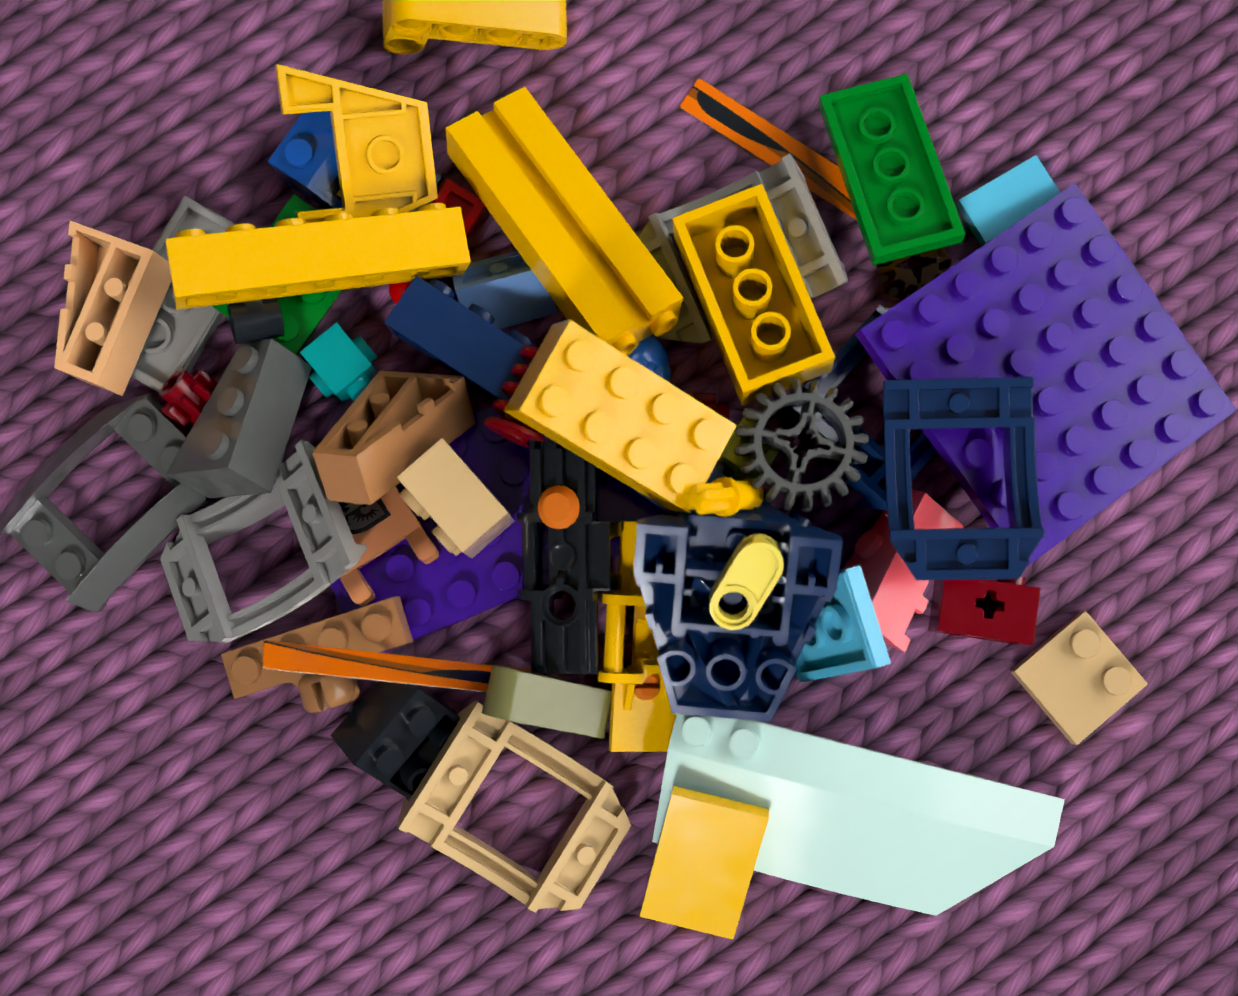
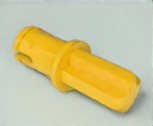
(724, 497)

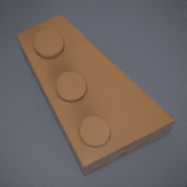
(388, 431)

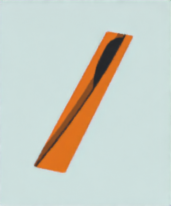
(766, 141)
(376, 666)

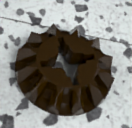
(901, 282)

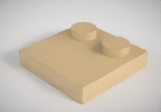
(1078, 677)

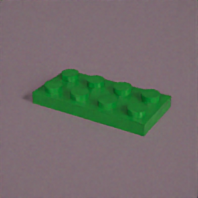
(890, 169)

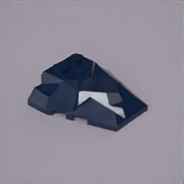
(717, 668)

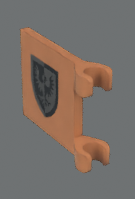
(382, 527)

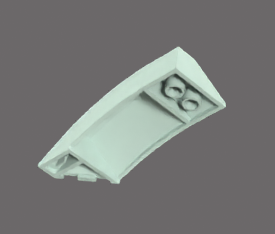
(861, 815)

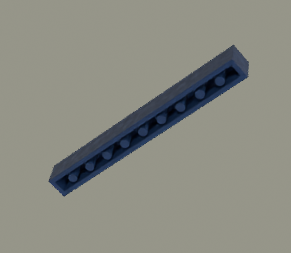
(483, 354)

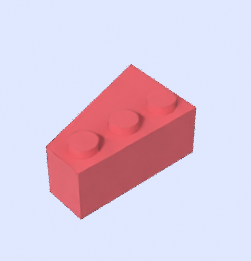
(888, 579)

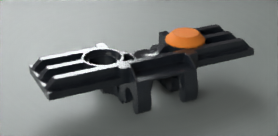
(579, 559)

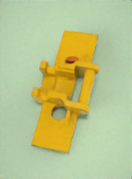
(639, 702)

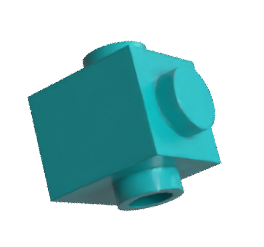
(340, 364)

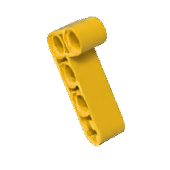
(490, 22)

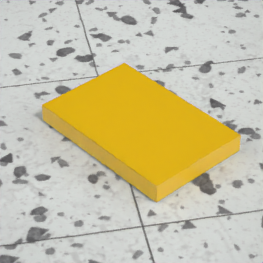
(704, 862)

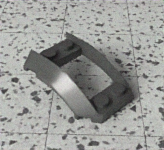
(61, 545)

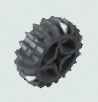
(825, 449)

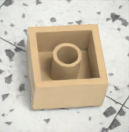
(455, 499)

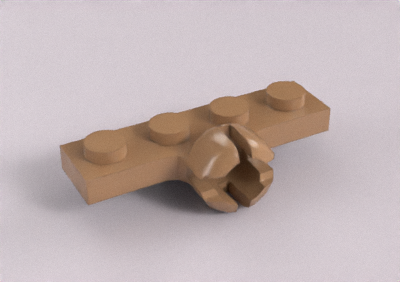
(363, 629)

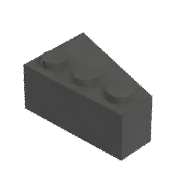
(244, 423)

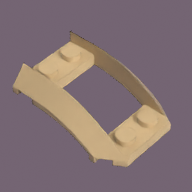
(458, 775)

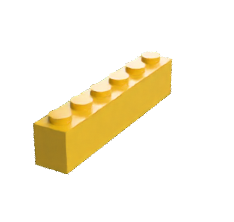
(316, 256)

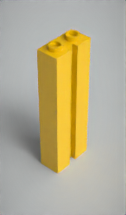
(563, 223)

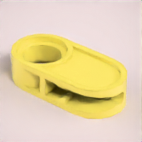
(749, 571)

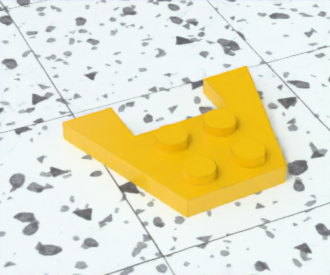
(377, 138)

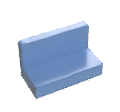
(505, 290)

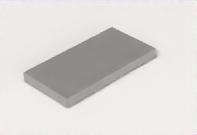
(179, 334)

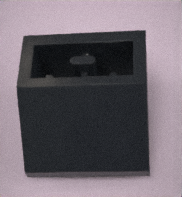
(396, 733)

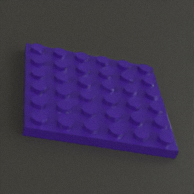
(1108, 363)

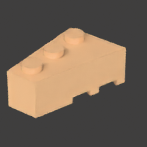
(108, 308)

